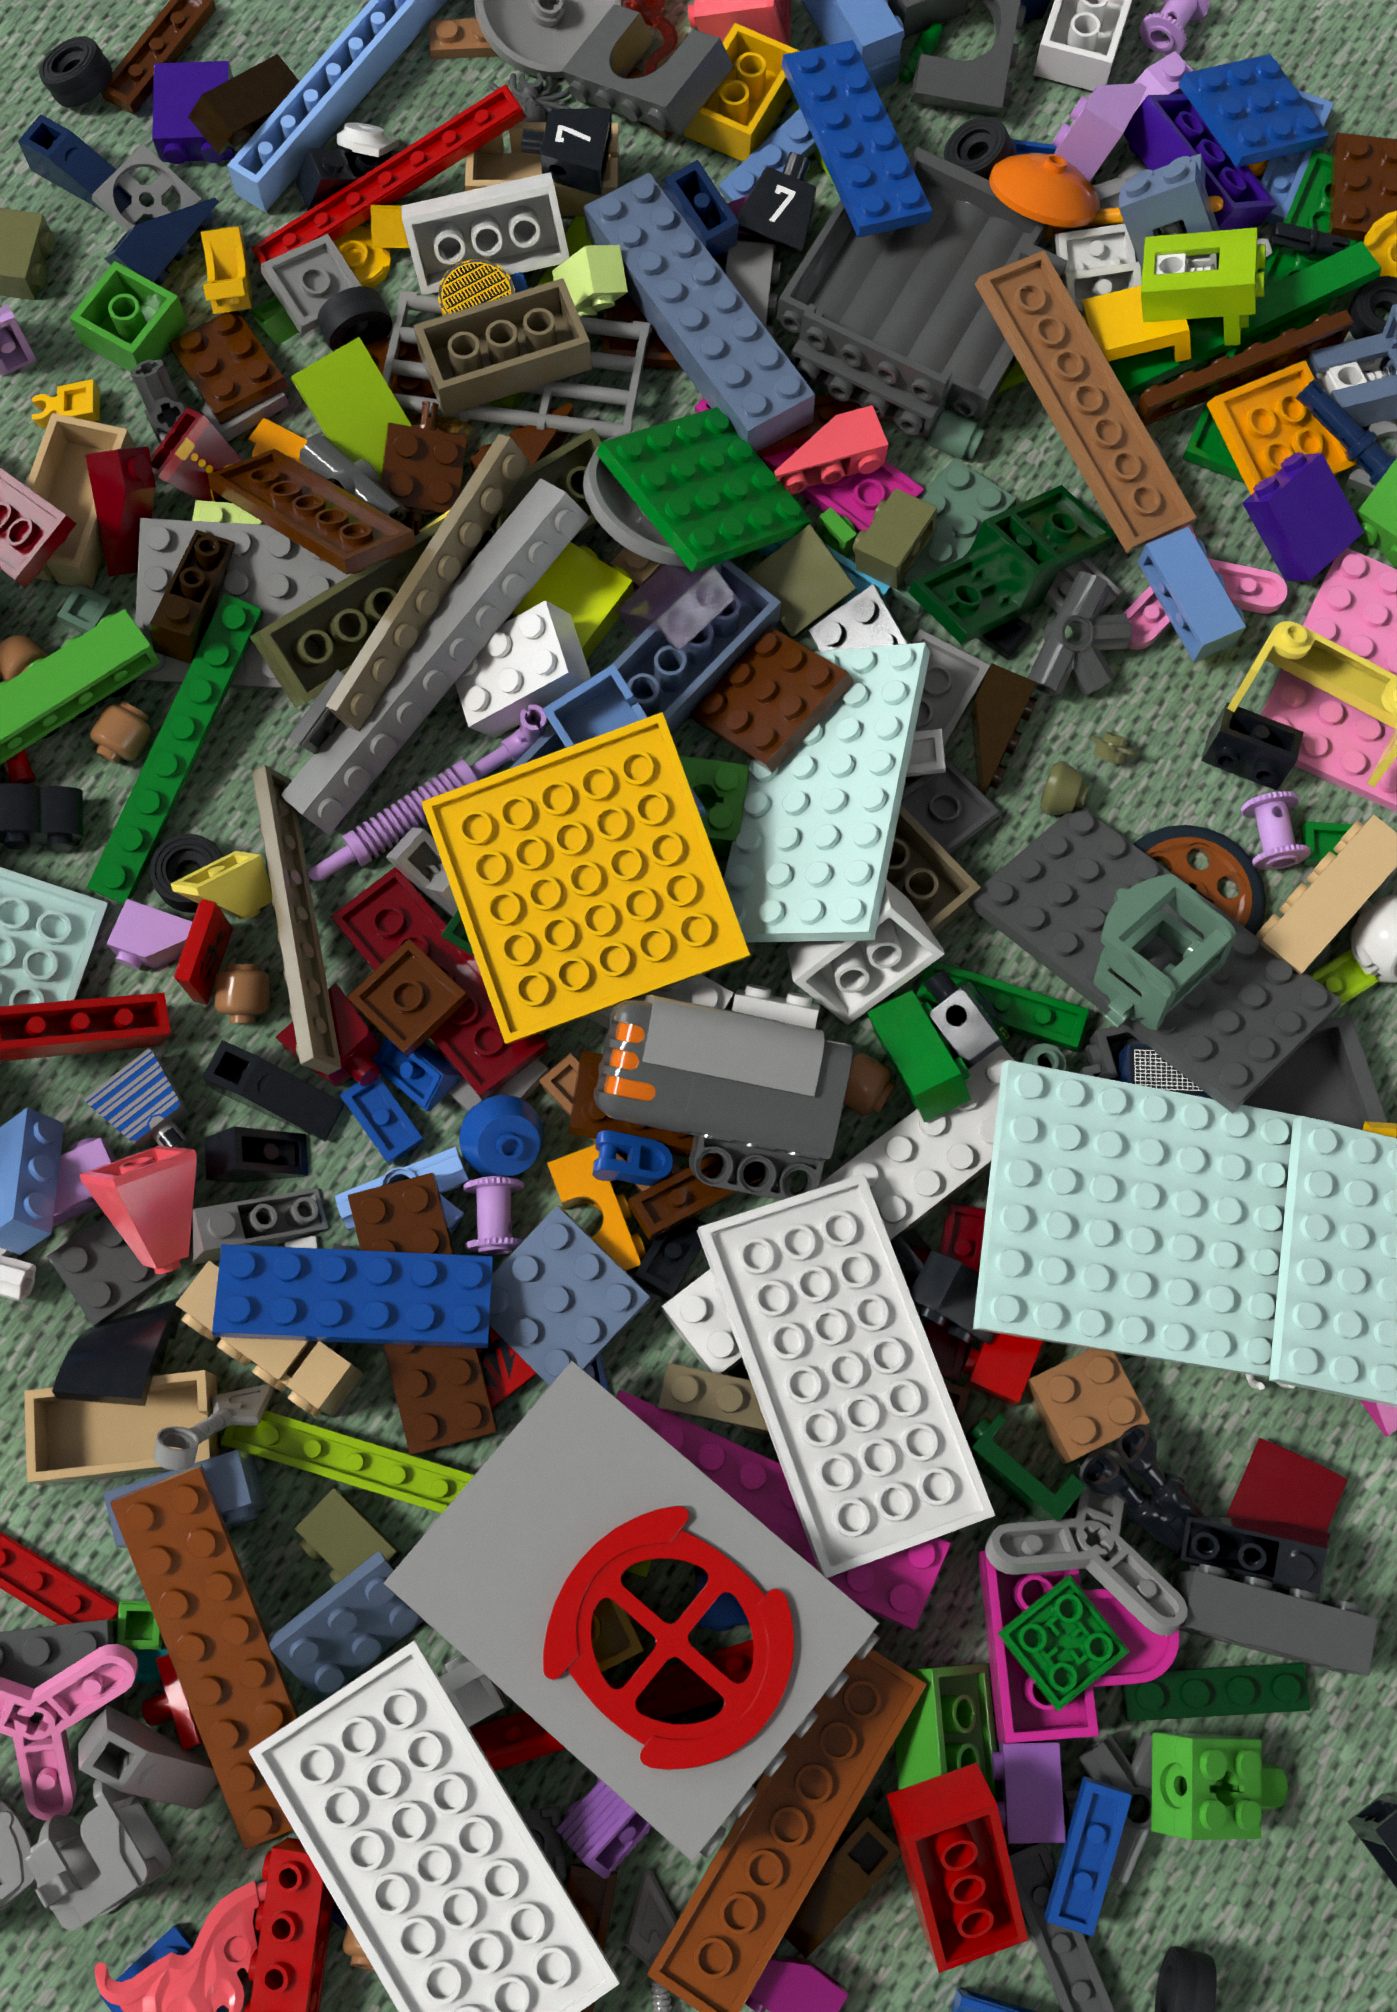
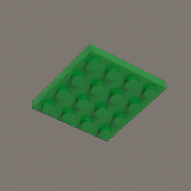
(703, 488)

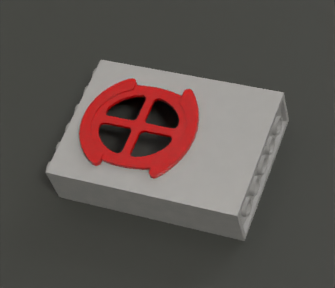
(547, 1537)

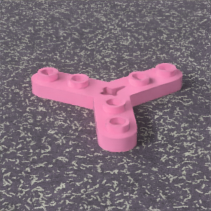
(1246, 587)
(63, 1700)

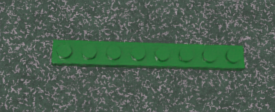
(175, 749)

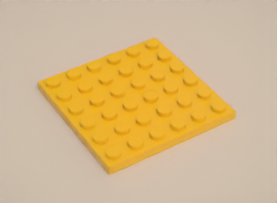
(585, 879)

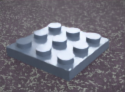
(562, 1297)

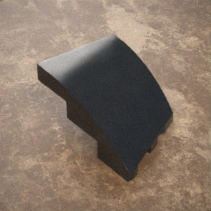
(118, 1357)

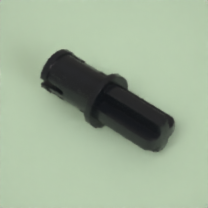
(1307, 240)

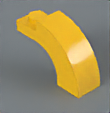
(227, 270)

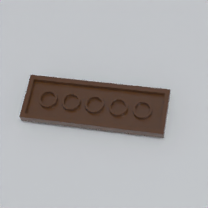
(312, 511)
(436, 1387)

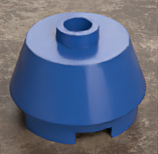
(501, 1136)

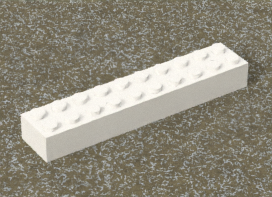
(909, 1176)

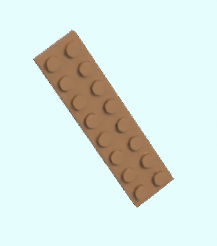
(1085, 401)

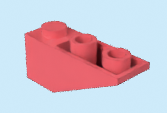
(841, 448)

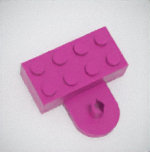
(1019, 1705)

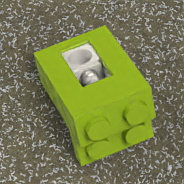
(1204, 278)

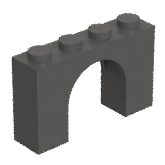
(974, 84)
(664, 98)

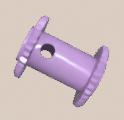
(1172, 22)
(1275, 830)
(493, 1215)

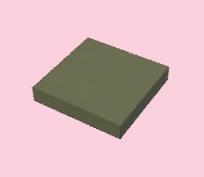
(804, 579)

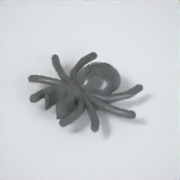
(533, 99)

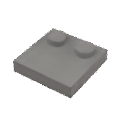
(307, 279)

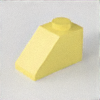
(233, 882)

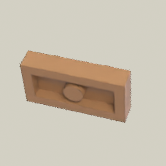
(457, 39)

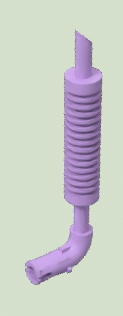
(410, 813)

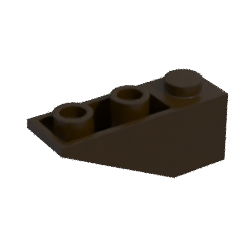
(191, 597)
(995, 716)
(841, 1884)

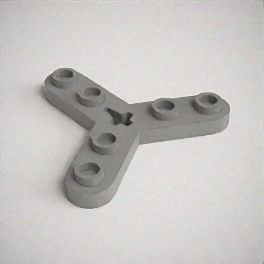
(1063, 1546)

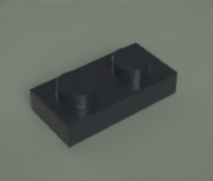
(670, 1259)

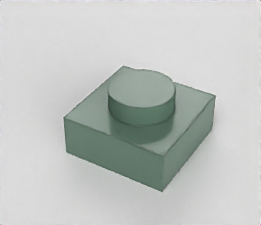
(84, 609)

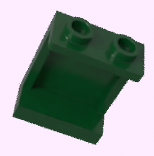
(1016, 1480)

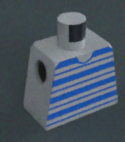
(142, 1103)

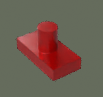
(172, 1705)

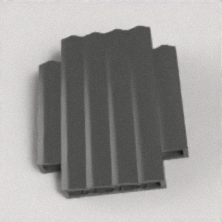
(900, 311)

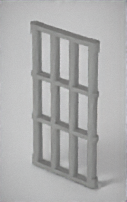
(636, 330)

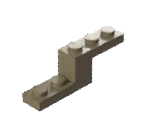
(712, 1398)

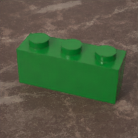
(920, 1055)

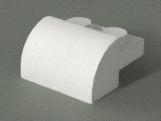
(1098, 261)

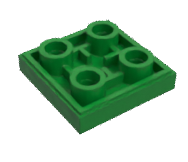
(1062, 1642)

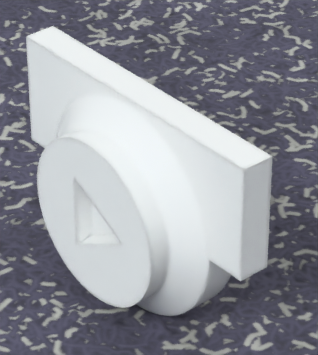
(366, 139)

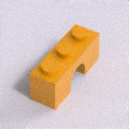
(578, 1186)

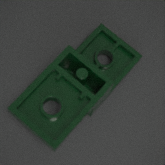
(1011, 564)

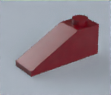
(122, 495)

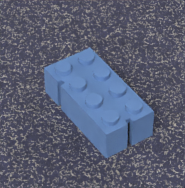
(871, 28)
(595, 709)

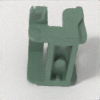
(1133, 924)

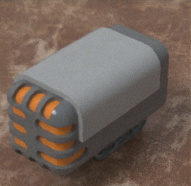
(730, 1081)

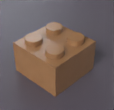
(1085, 1403)

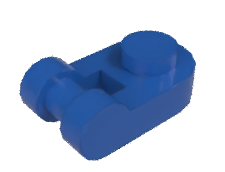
(646, 1162)

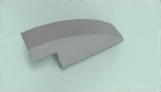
(421, 864)

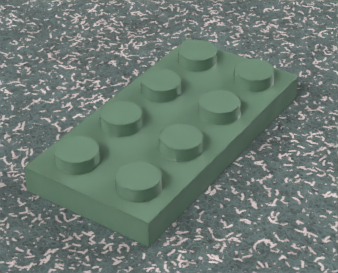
(962, 505)

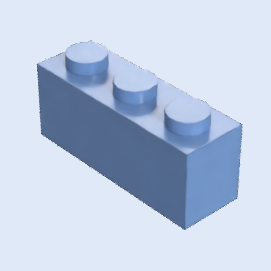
(1192, 593)
(28, 1178)

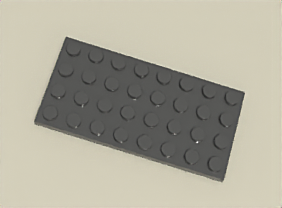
(1224, 1031)

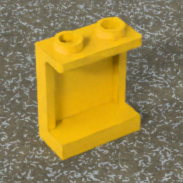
(1120, 330)

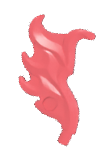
(204, 1975)

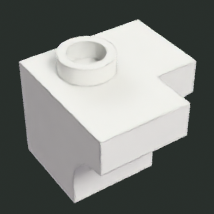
(471, 1691)

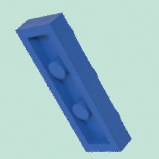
(1088, 1856)

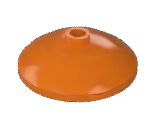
(1045, 189)

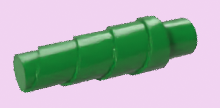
(925, 45)

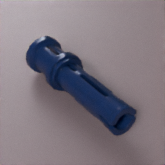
(1358, 444)

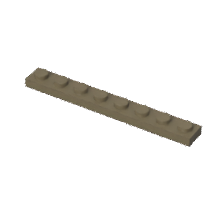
(428, 583)
(296, 924)

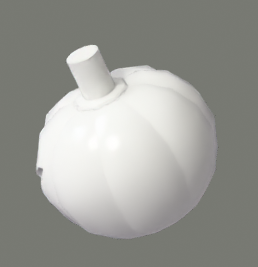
(1375, 938)

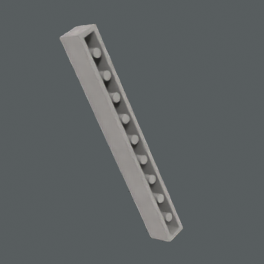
(446, 647)

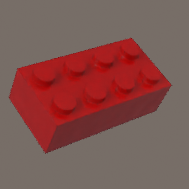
(958, 1866)

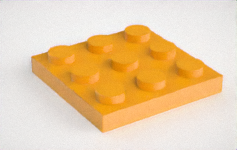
(1268, 424)

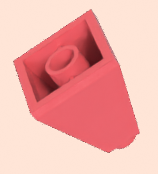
(763, 16)
(149, 1202)

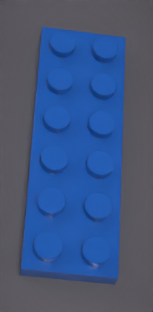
(856, 139)
(353, 1296)

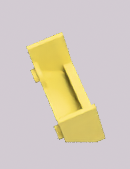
(1335, 672)

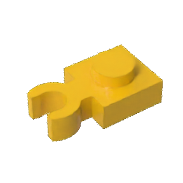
(73, 400)

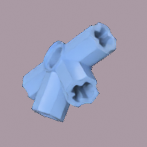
(449, 1174)

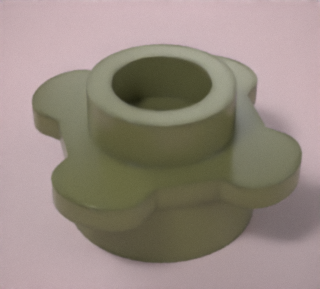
(1112, 747)

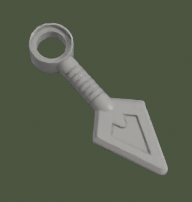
(232, 1408)
(648, 1931)

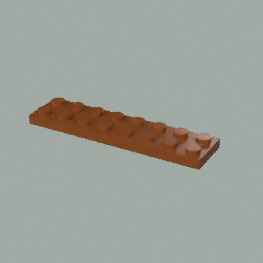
(211, 1637)
(784, 1840)

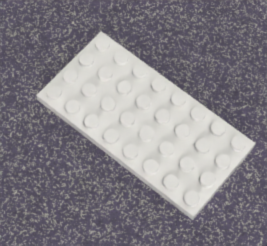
(844, 1375)
(429, 1850)

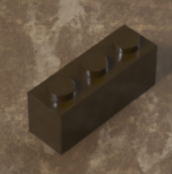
(241, 105)

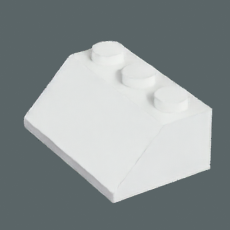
(861, 973)

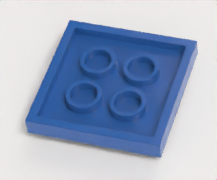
(1253, 110)

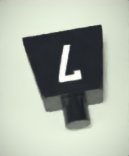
(573, 147)
(780, 206)

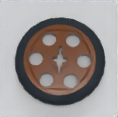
(1225, 862)

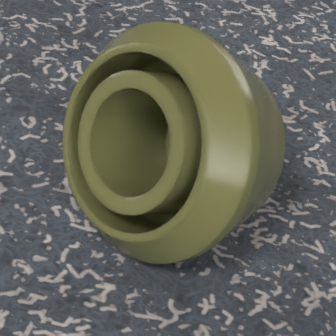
(1063, 790)

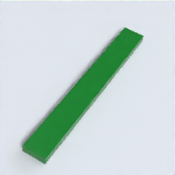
(1280, 304)

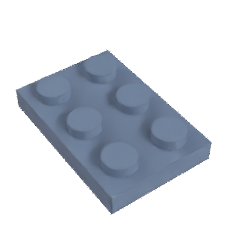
(344, 1629)

